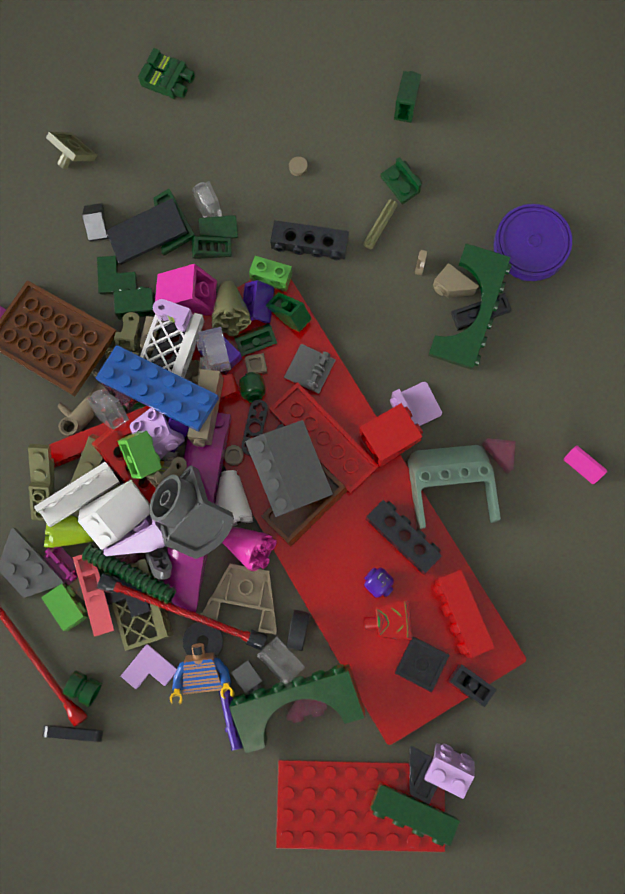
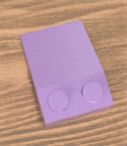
(142, 538)

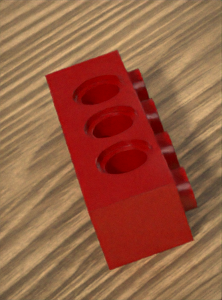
(105, 446)

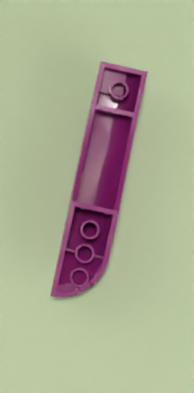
(187, 571)

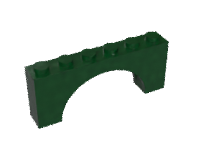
(489, 272)
(332, 687)

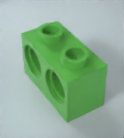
(271, 273)

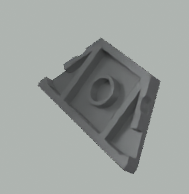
(27, 567)

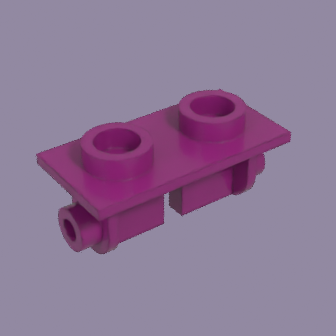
(62, 563)

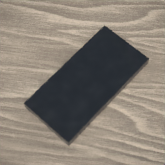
(146, 231)

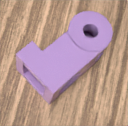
(173, 312)

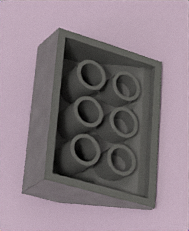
(288, 468)

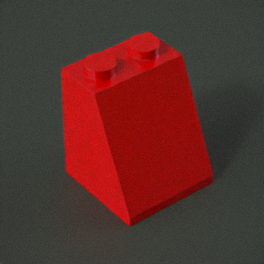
(390, 434)

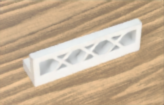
(77, 494)

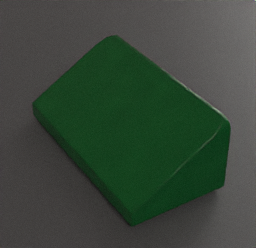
(218, 226)
(255, 339)

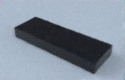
(467, 315)

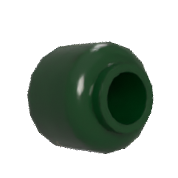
(252, 387)

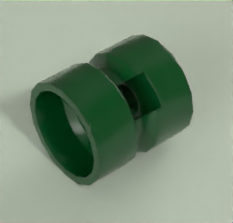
(82, 688)

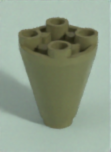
(230, 310)

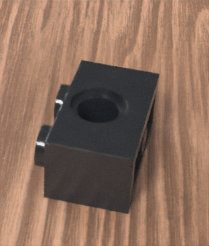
(471, 685)

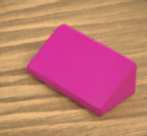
(585, 464)

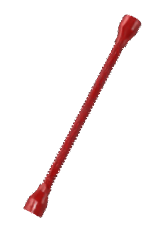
(75, 713)

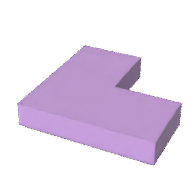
(147, 663)

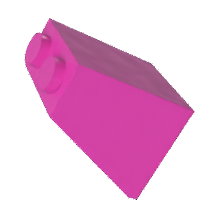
(189, 288)

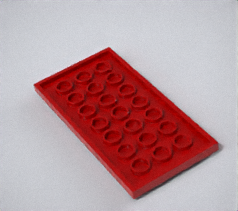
(330, 807)

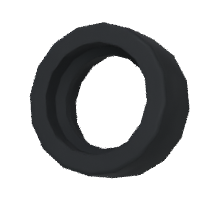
(298, 630)

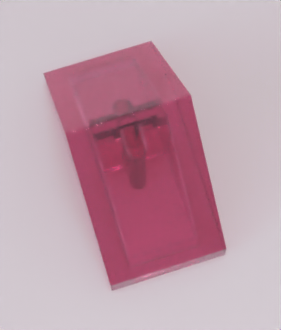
(502, 452)

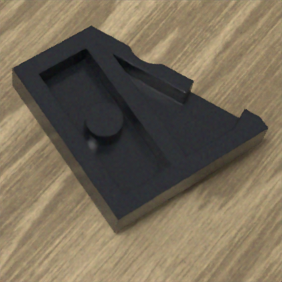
(418, 766)

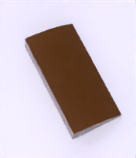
(297, 522)

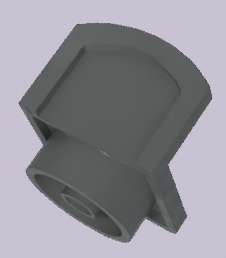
(187, 517)

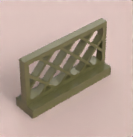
(158, 614)

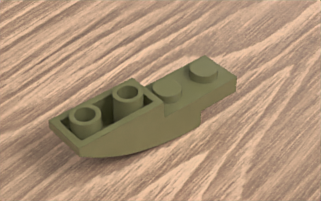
(41, 476)

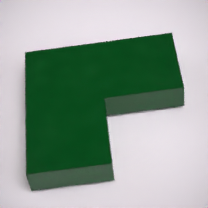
(110, 280)

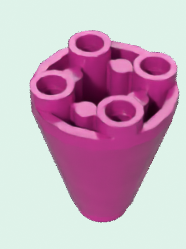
(250, 547)

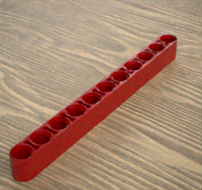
(73, 446)

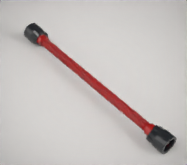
(110, 584)

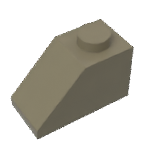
(454, 283)

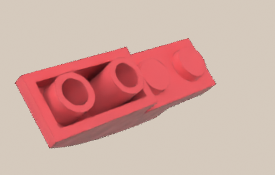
(93, 597)

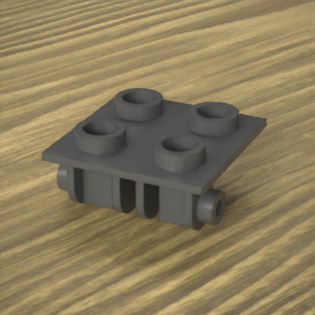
(310, 368)

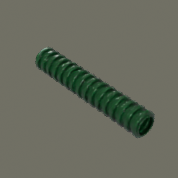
(131, 575)

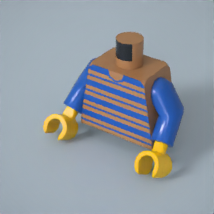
(201, 674)

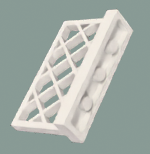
(186, 349)

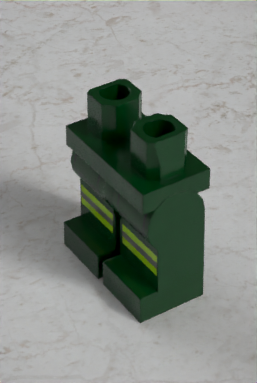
(165, 75)

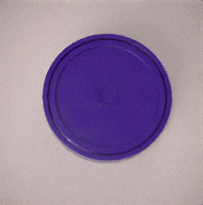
(535, 240)

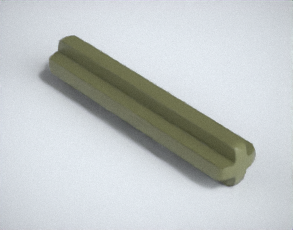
(380, 224)

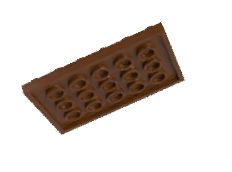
(53, 338)

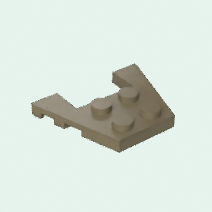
(245, 589)

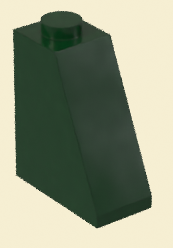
(407, 96)

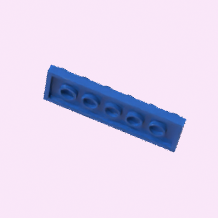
(157, 388)

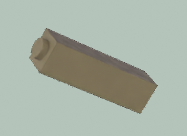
(213, 382)

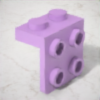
(419, 401)
(157, 426)
(451, 770)

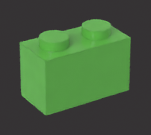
(140, 454)
(65, 607)

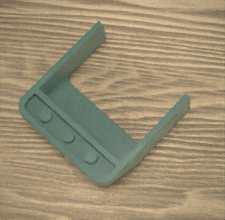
(451, 467)

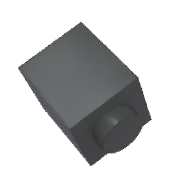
(247, 677)

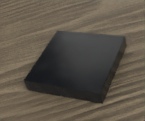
(422, 664)

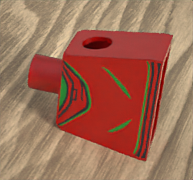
(391, 621)

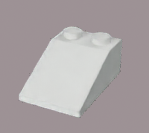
(114, 514)

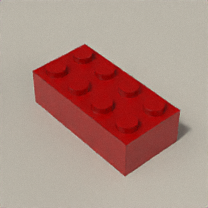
(463, 614)

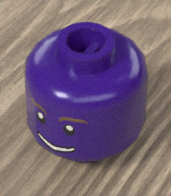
(379, 582)

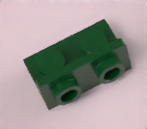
(402, 181)

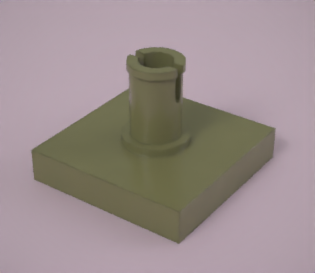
(71, 148)

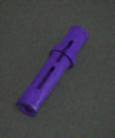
(234, 737)

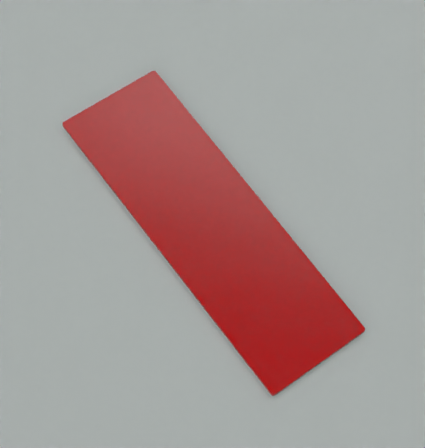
(344, 547)

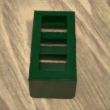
(198, 240)

